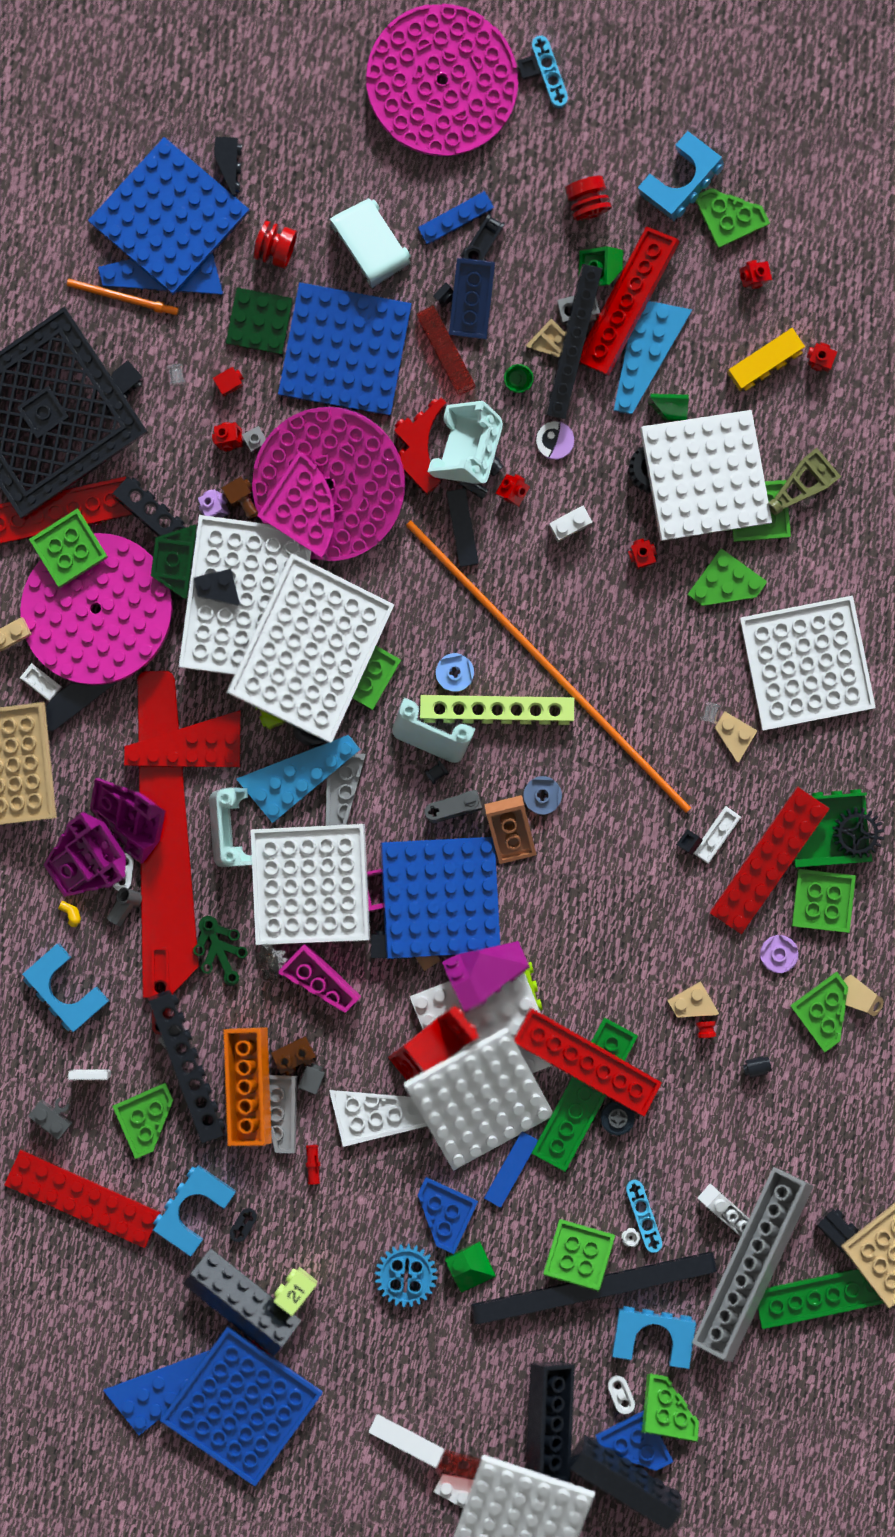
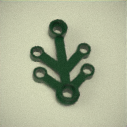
(218, 947)

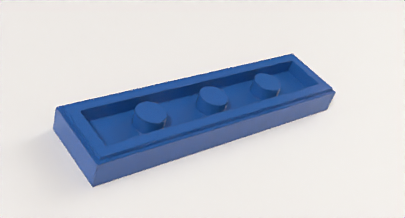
(511, 1169)

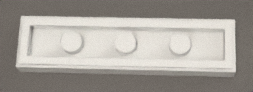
(407, 1441)

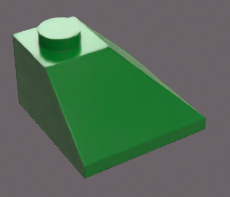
(604, 257)
(670, 406)
(470, 1267)

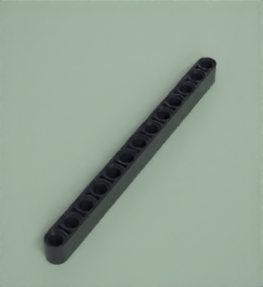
(612, 1284)

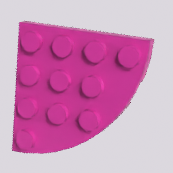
(302, 506)

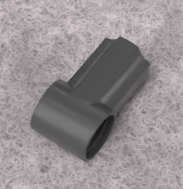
(125, 902)

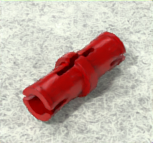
(312, 1164)

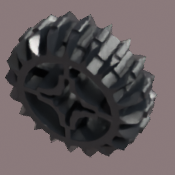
(854, 849)

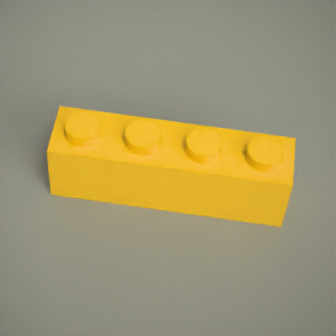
(766, 359)

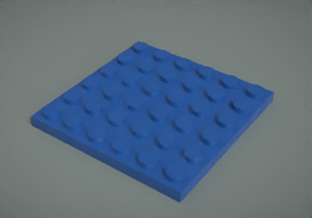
(168, 215)
(344, 349)
(439, 896)
(241, 1406)

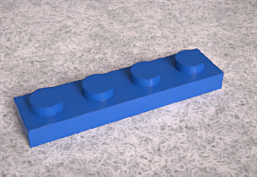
(455, 218)

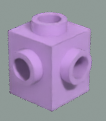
(213, 504)

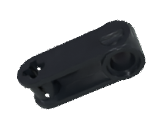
(484, 238)

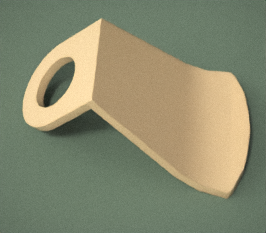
(861, 996)

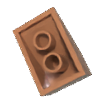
(510, 829)

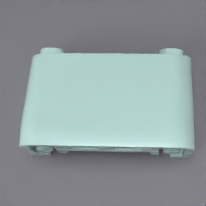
(370, 241)
(470, 443)
(428, 738)
(221, 830)

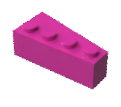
(319, 978)

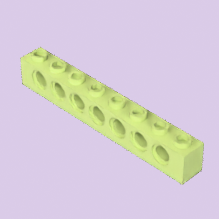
(565, 705)

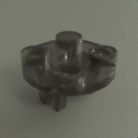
(270, 962)

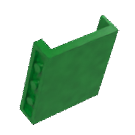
(820, 845)

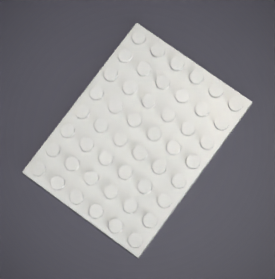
(256, 553)
(310, 648)

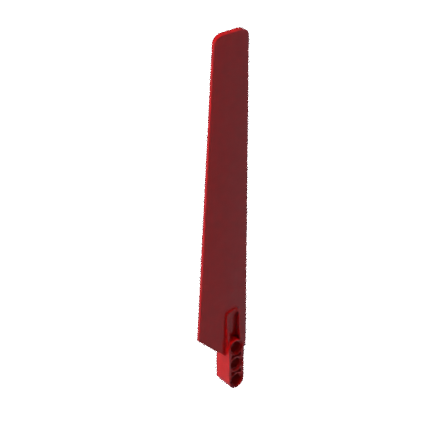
(166, 872)

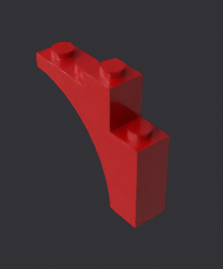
(415, 437)

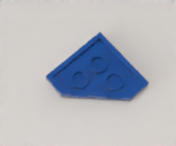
(445, 1212)
(638, 1447)

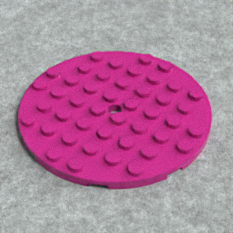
(433, 115)
(357, 460)
(104, 644)

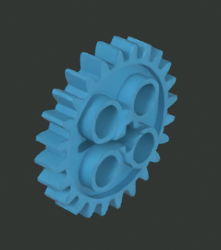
(423, 1276)

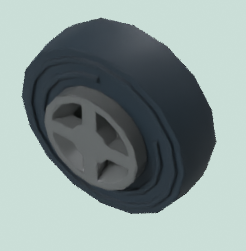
(619, 1124)

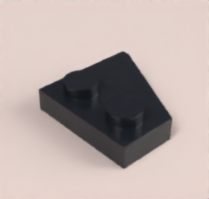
(217, 587)

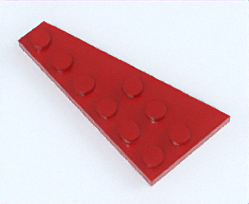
(199, 745)

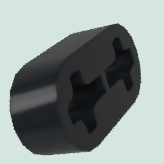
(247, 1227)

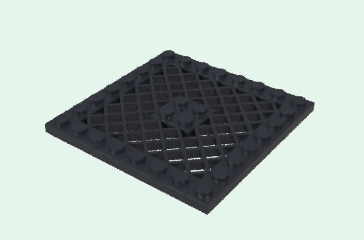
(45, 413)

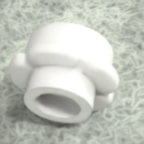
(630, 1242)

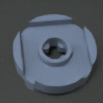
(551, 788)

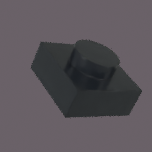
(528, 67)
(444, 295)
(689, 842)

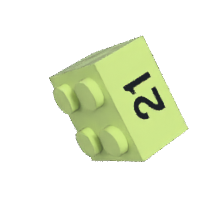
(295, 1290)

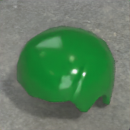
(518, 378)

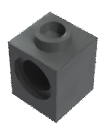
(312, 1078)

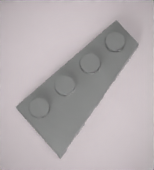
(342, 789)

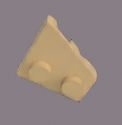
(548, 339)
(735, 734)
(693, 1002)

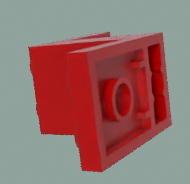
(434, 1044)

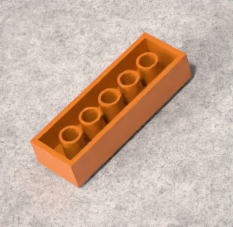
(247, 1086)

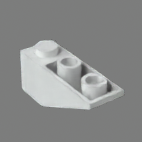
(724, 1209)

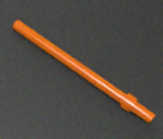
(158, 306)

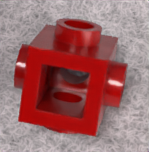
(755, 274)
(818, 363)
(227, 436)
(513, 489)
(642, 560)

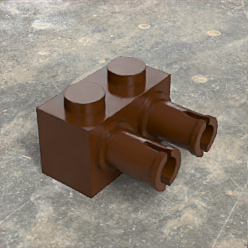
(239, 494)
(293, 1055)

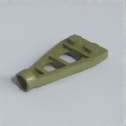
(819, 468)

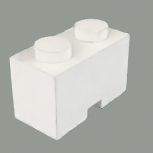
(570, 523)

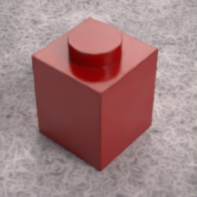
(228, 381)

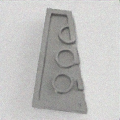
(283, 1112)

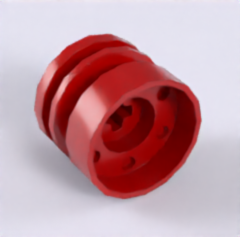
(589, 202)
(275, 244)

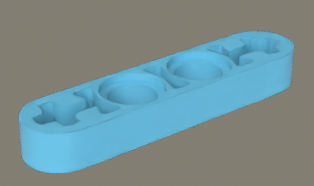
(551, 71)
(642, 1216)

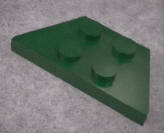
(174, 559)

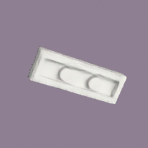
(717, 834)

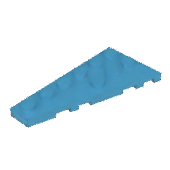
(646, 351)
(290, 780)

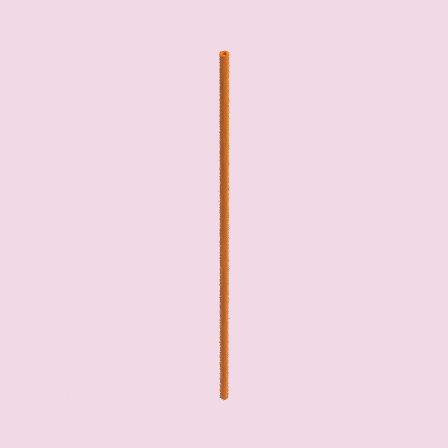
(548, 666)

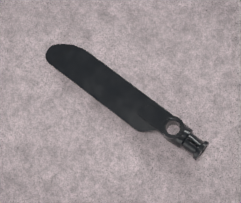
(71, 701)

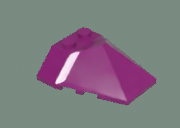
(130, 816)
(86, 857)
(483, 972)

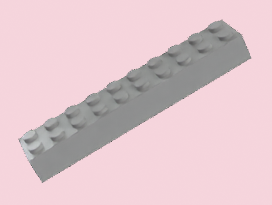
(752, 1264)

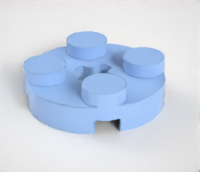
(448, 681)

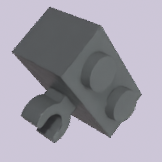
(51, 1118)

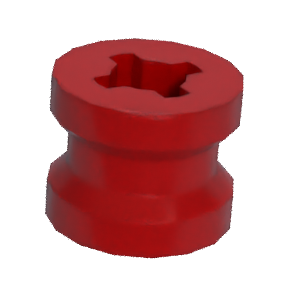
(706, 1029)

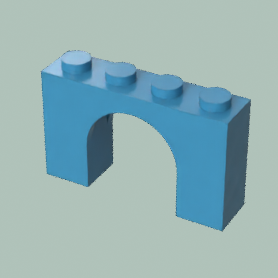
(675, 200)
(40, 977)
(170, 1224)
(631, 1321)

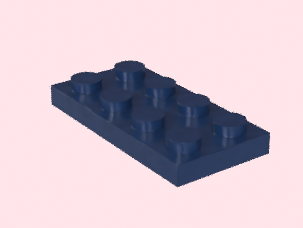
(471, 298)

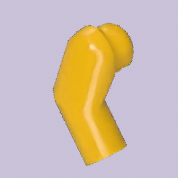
(72, 912)

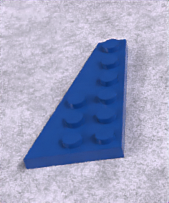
(130, 275)
(150, 1395)

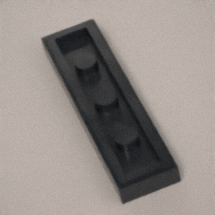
(462, 527)

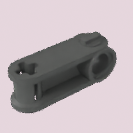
(455, 806)

